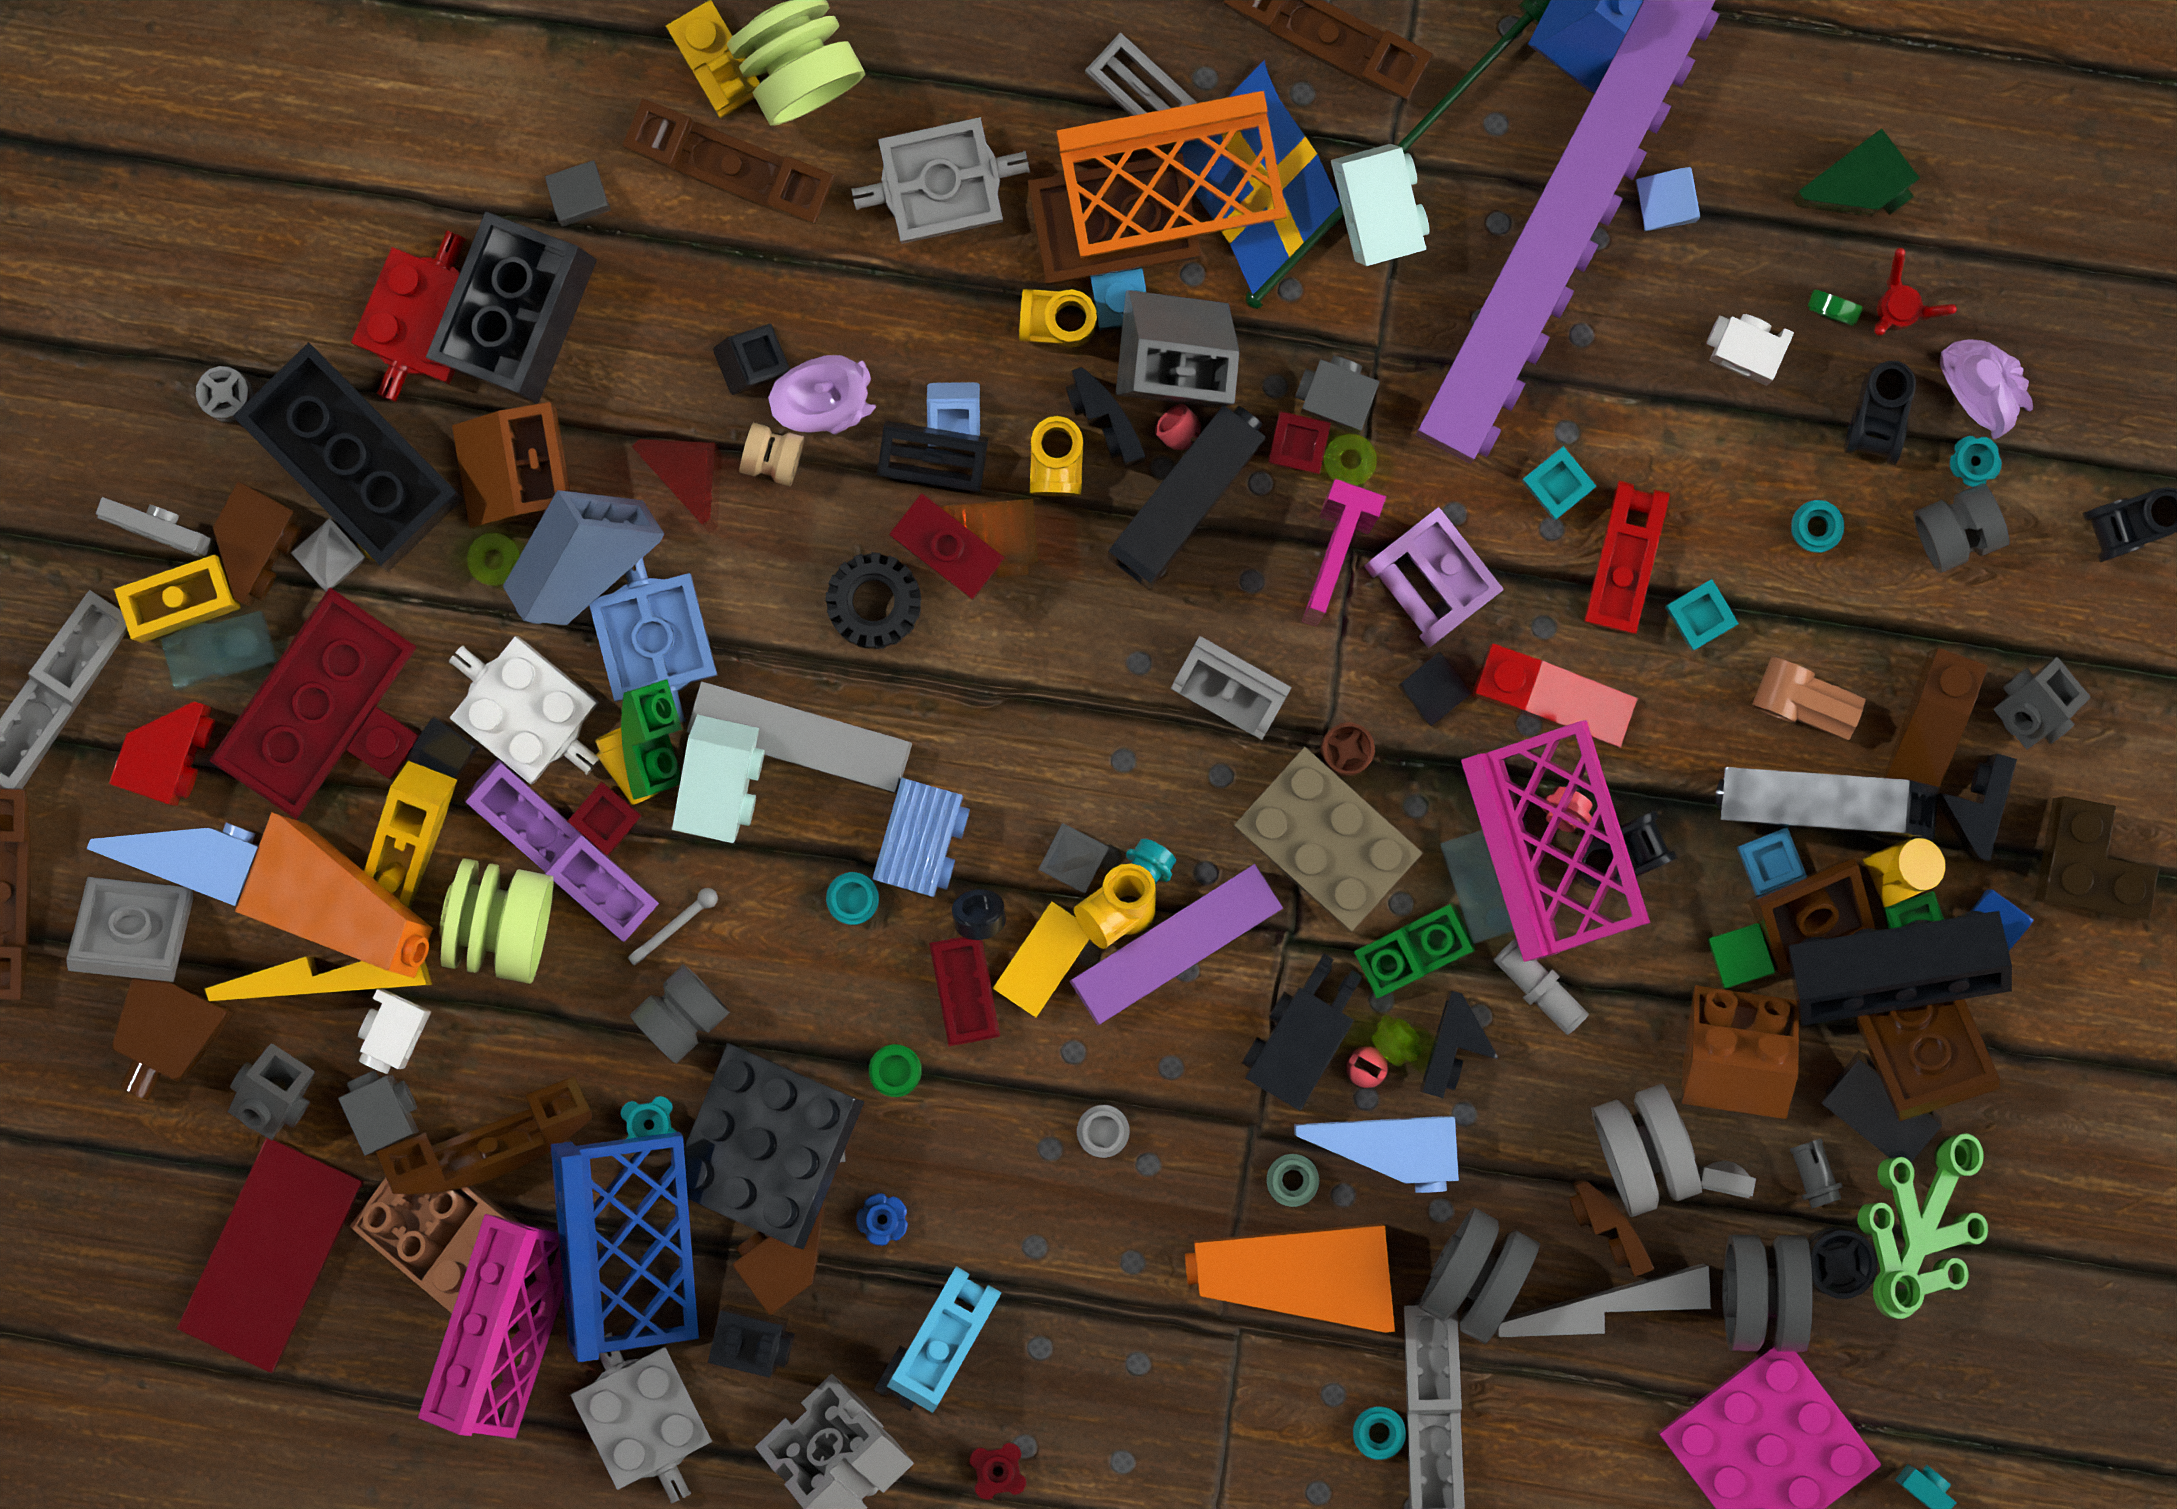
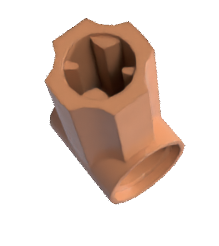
(1794, 694)

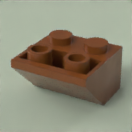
(510, 464)
(1741, 1052)

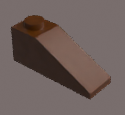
(1936, 717)

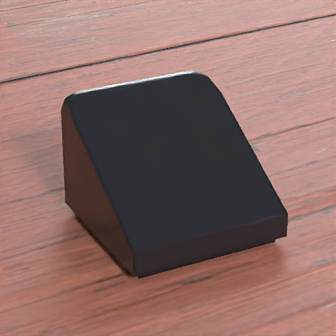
(750, 359)
(1434, 689)
(442, 749)

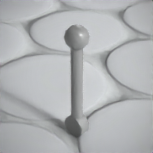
(706, 899)

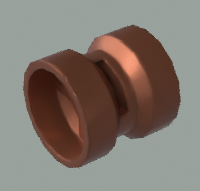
(1350, 742)

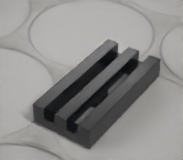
(933, 437)

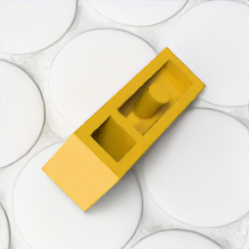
(409, 829)

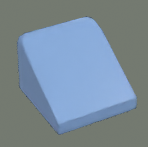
(1668, 199)
(954, 407)

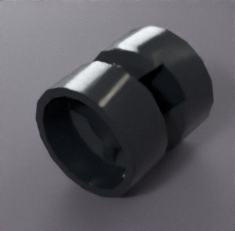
(1841, 1262)

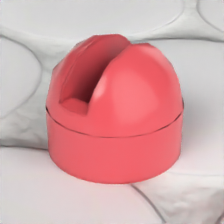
(1178, 427)
(1361, 1077)

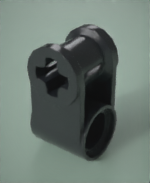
(1881, 416)
(2129, 524)
(1644, 848)

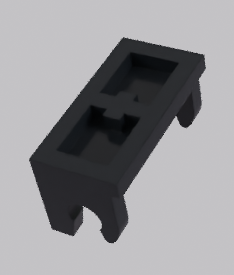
(1864, 1105)

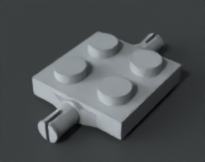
(940, 180)
(641, 1419)

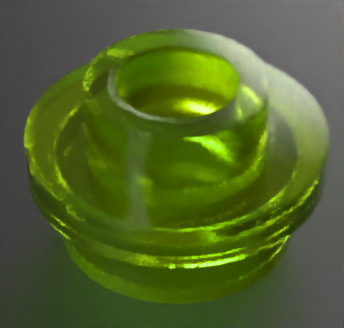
(1353, 442)
(478, 552)

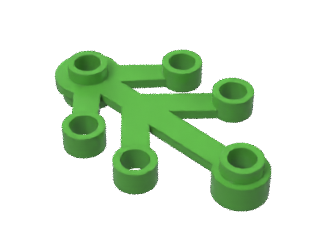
(1921, 1229)

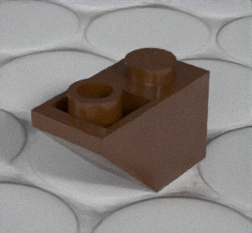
(250, 539)
(778, 1270)

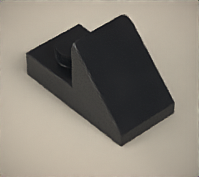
(1979, 821)
(1455, 1030)

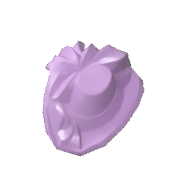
(1986, 383)
(822, 395)

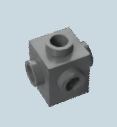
(2041, 703)
(271, 1092)

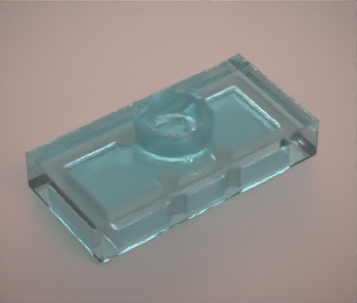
(1476, 886)

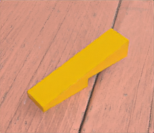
(302, 978)

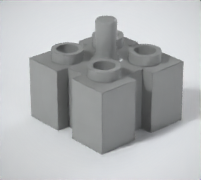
(834, 1451)

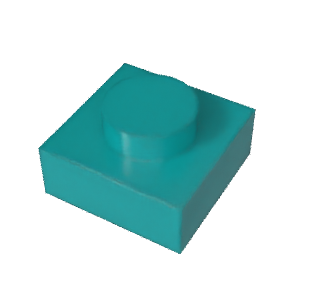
(1558, 483)
(1701, 615)
(1926, 1487)

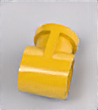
(1039, 316)
(1056, 475)
(1905, 869)
(1108, 918)

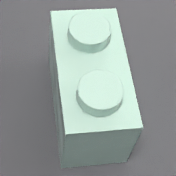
(1380, 204)
(716, 779)

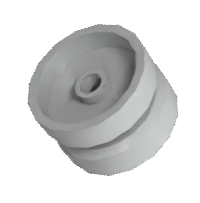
(1653, 1147)

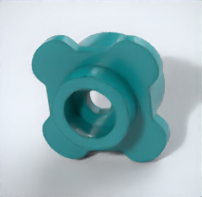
(637, 1114)

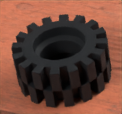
(873, 568)

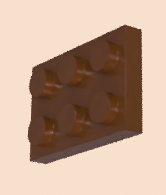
(1057, 231)
(1928, 1056)

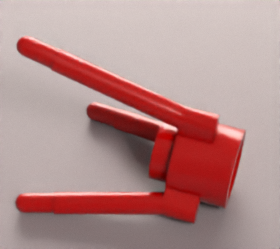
(1903, 304)

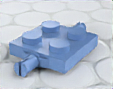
(653, 634)

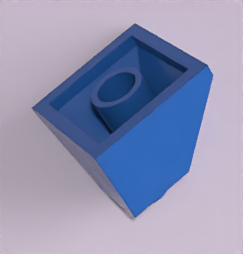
(1583, 36)

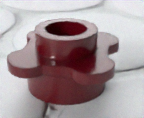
(986, 1461)

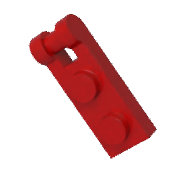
(1626, 559)

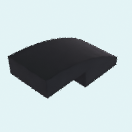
(1094, 400)

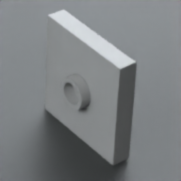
(156, 525)
(130, 929)

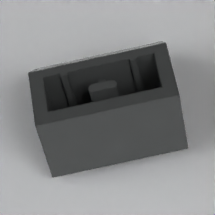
(1177, 350)

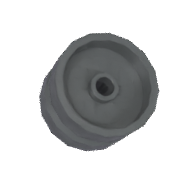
(1471, 1271)
(1770, 1293)

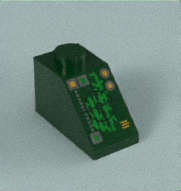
(1862, 181)

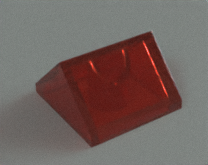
(690, 472)

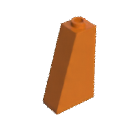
(324, 897)
(1306, 1273)

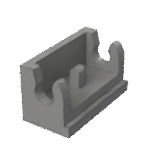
(1230, 688)

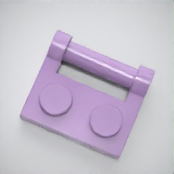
(1447, 565)

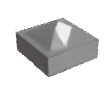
(329, 555)
(1727, 1178)

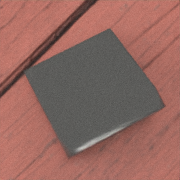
(577, 193)

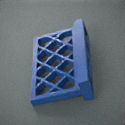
(579, 1245)

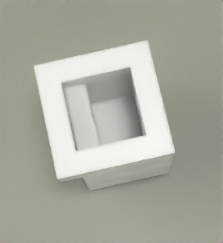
(1748, 347)
(391, 1031)

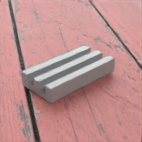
(1117, 94)

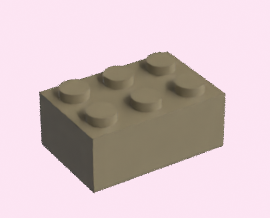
(1327, 839)

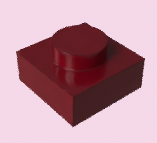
(1299, 443)
(383, 743)
(605, 818)

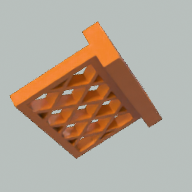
(1162, 129)

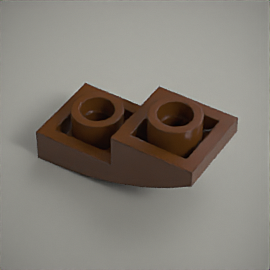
(1601, 1215)

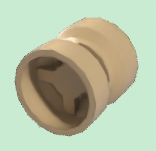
(783, 456)

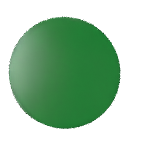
(1834, 307)
(895, 1070)

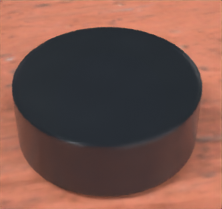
(979, 914)

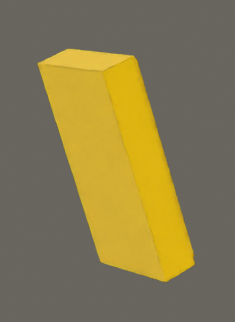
(1042, 960)

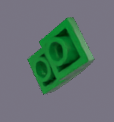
(647, 748)
(1414, 950)

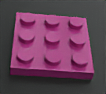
(1770, 1439)

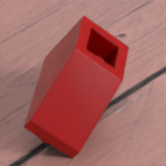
(161, 754)

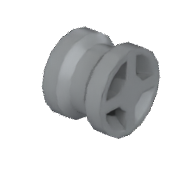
(216, 388)

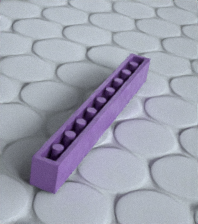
(1562, 225)

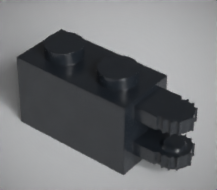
(1302, 1039)
(751, 1341)

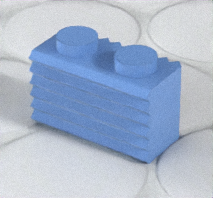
(920, 838)

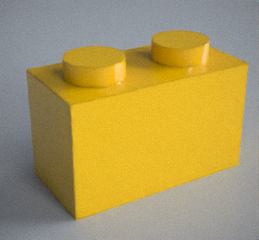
(176, 599)

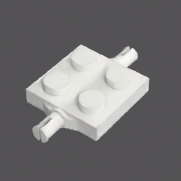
(524, 710)

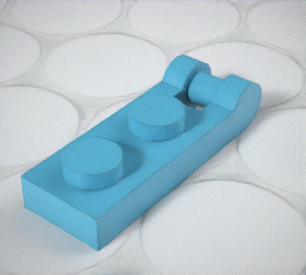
(943, 1341)

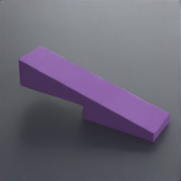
(560, 850)
(1176, 944)

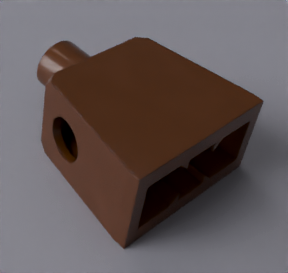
(165, 1032)

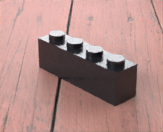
(1900, 967)

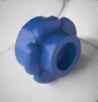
(875, 1206)

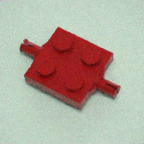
(407, 312)

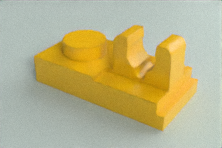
(703, 43)

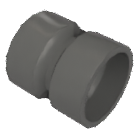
(1963, 527)
(679, 1013)

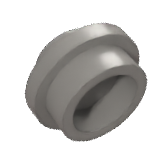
(1103, 1131)

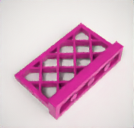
(1351, 510)
(1513, 854)
(477, 1334)

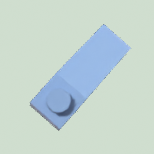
(194, 858)
(1402, 1148)

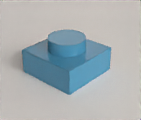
(1110, 293)

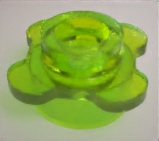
(1396, 1040)

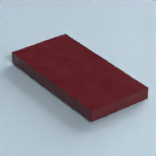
(313, 703)
(270, 1255)

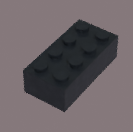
(348, 457)

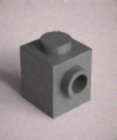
(1337, 394)
(379, 1111)

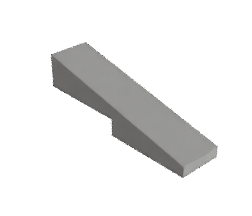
(57, 687)
(810, 738)
(1585, 1315)
(1433, 1411)

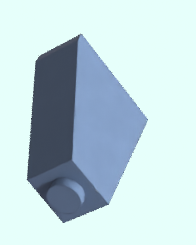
(579, 554)

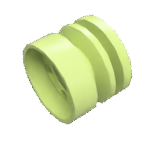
(791, 50)
(496, 920)

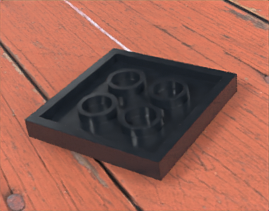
(767, 1145)

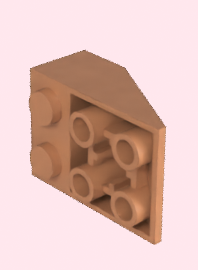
(427, 1234)

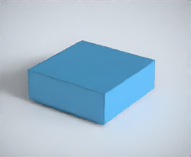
(1771, 861)

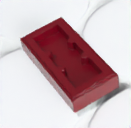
(947, 546)
(964, 990)

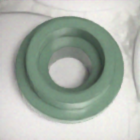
(1292, 1197)

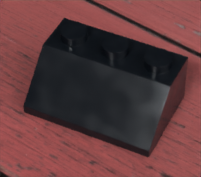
(511, 307)

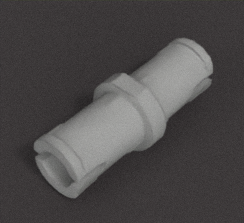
(1541, 988)

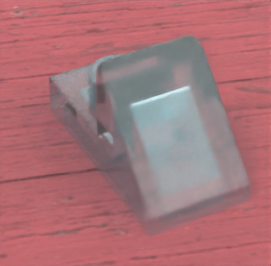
(218, 649)

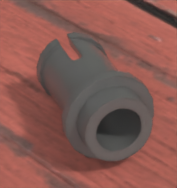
(1816, 1174)

